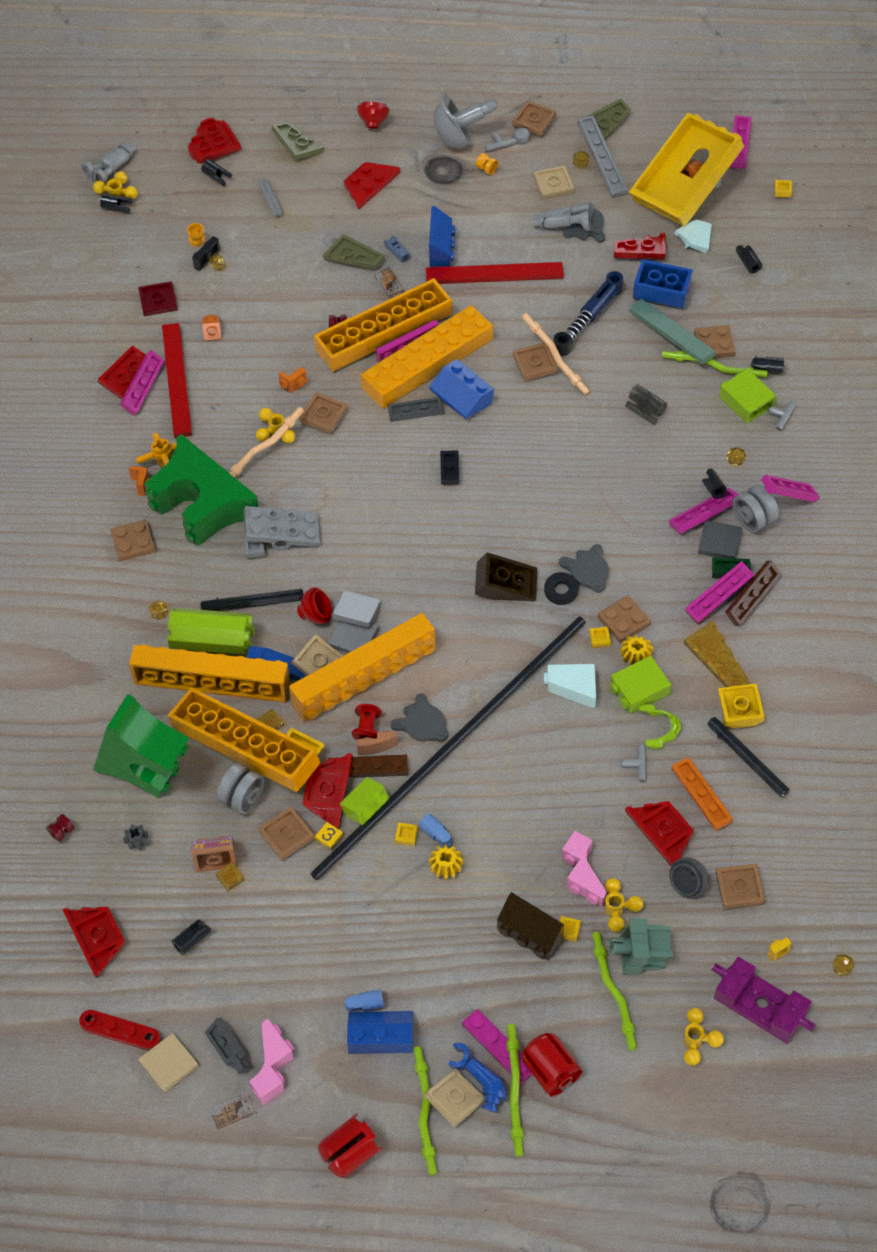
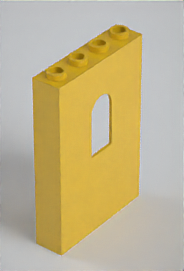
(673, 193)

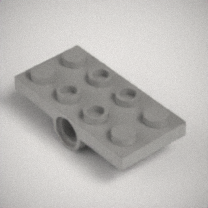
(281, 527)

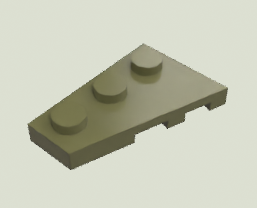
(611, 116)
(295, 142)
(351, 252)

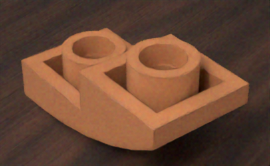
(384, 741)

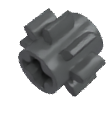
(135, 837)

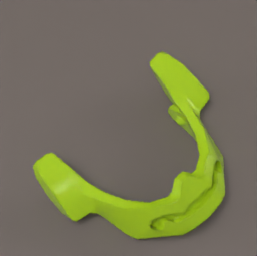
(671, 735)

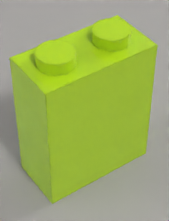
(747, 396)
(640, 684)

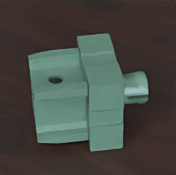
(642, 946)

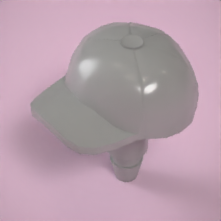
(452, 123)

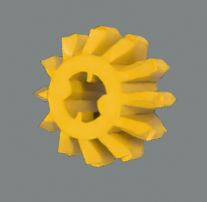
(635, 649)
(445, 861)

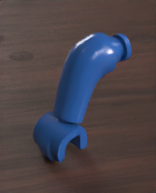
(492, 1084)

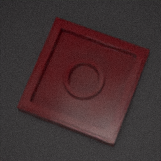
(157, 298)

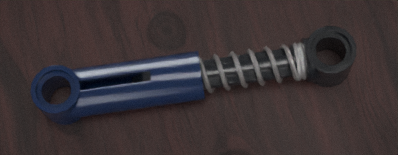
(593, 307)

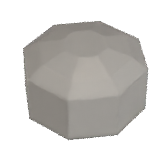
(522, 135)

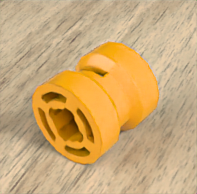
(487, 164)
(196, 235)

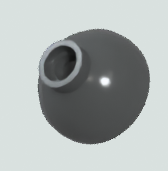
(688, 877)

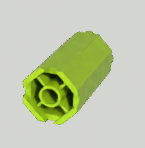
(210, 631)

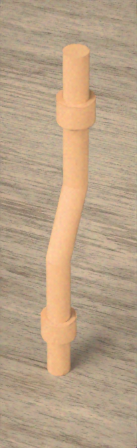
(576, 380)
(288, 423)

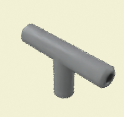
(499, 143)
(784, 415)
(640, 763)

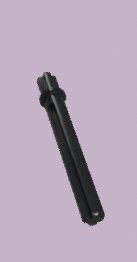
(252, 600)
(723, 732)

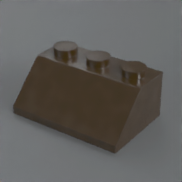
(530, 927)

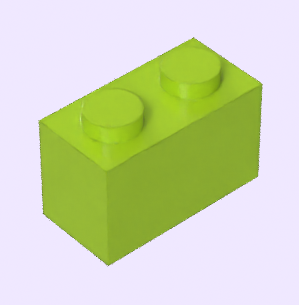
(364, 800)

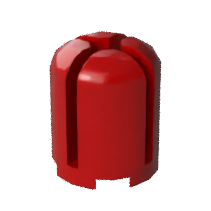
(550, 1063)
(354, 1156)

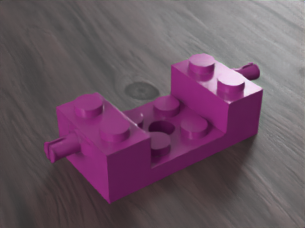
(741, 990)

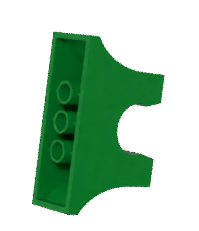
(198, 478)
(140, 749)

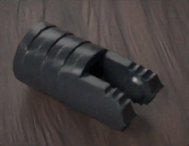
(215, 171)
(113, 202)
(749, 258)
(769, 364)
(714, 484)
(190, 936)

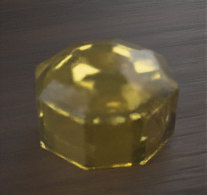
(580, 159)
(217, 261)
(736, 456)
(158, 609)
(843, 964)

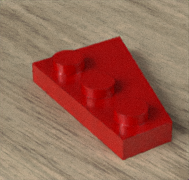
(645, 248)
(121, 373)

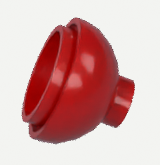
(373, 113)
(315, 606)

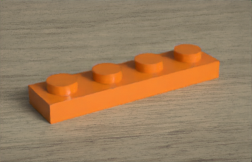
(702, 794)

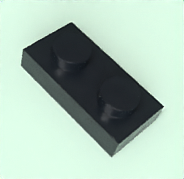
(202, 256)
(449, 467)

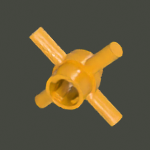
(161, 451)

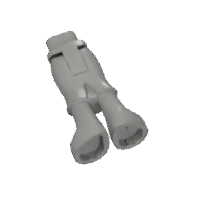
(109, 164)
(557, 218)

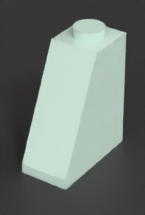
(572, 682)

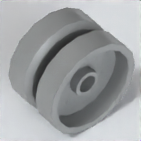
(755, 508)
(240, 788)

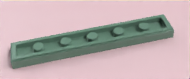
(672, 331)

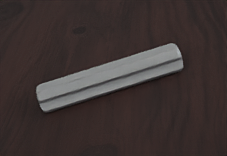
(270, 197)

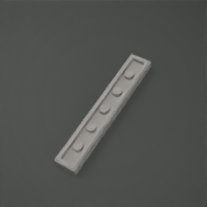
(602, 156)

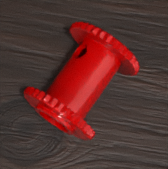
(367, 715)

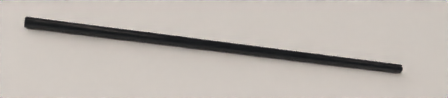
(420, 774)

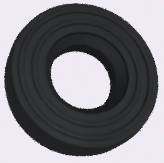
(561, 599)

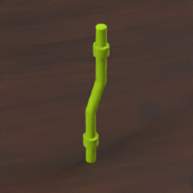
(680, 356)
(627, 1027)
(516, 1132)
(428, 1150)

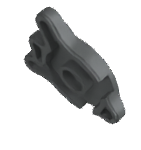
(596, 232)
(588, 568)
(422, 721)

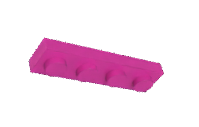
(742, 128)
(392, 347)
(142, 382)
(789, 488)
(702, 512)
(719, 592)
(493, 1042)

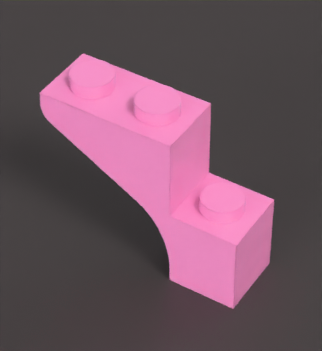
(582, 878)
(277, 1053)

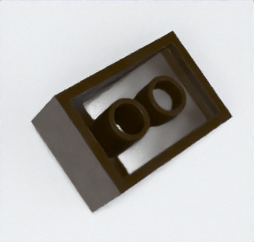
(505, 579)

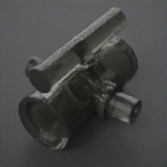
(646, 404)

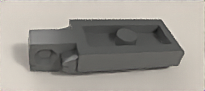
(227, 1046)

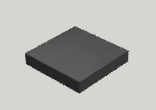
(719, 540)

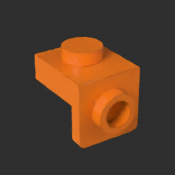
(211, 327)
(293, 381)
(141, 475)

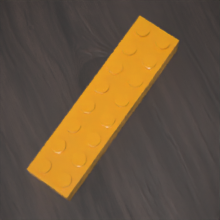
(382, 324)
(426, 356)
(362, 667)
(210, 673)
(244, 739)

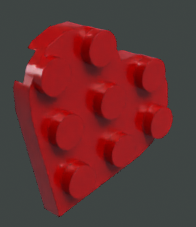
(212, 141)

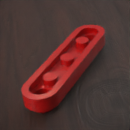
(119, 1030)

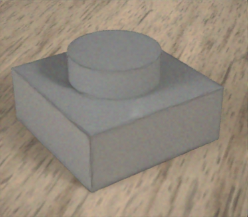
(254, 549)

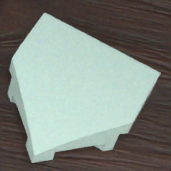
(696, 235)

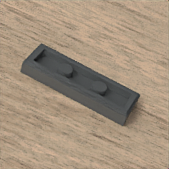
(415, 409)

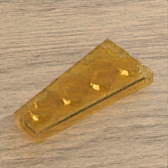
(713, 652)

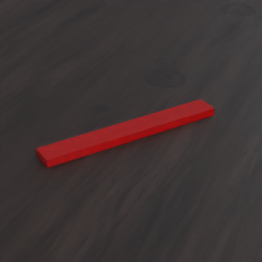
(495, 273)
(176, 380)

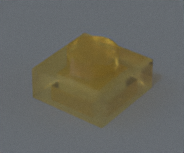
(271, 719)
(230, 876)

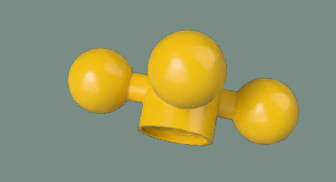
(114, 186)
(275, 422)
(634, 904)
(713, 1038)

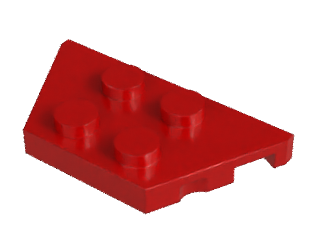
(368, 181)
(328, 788)
(663, 828)
(96, 935)

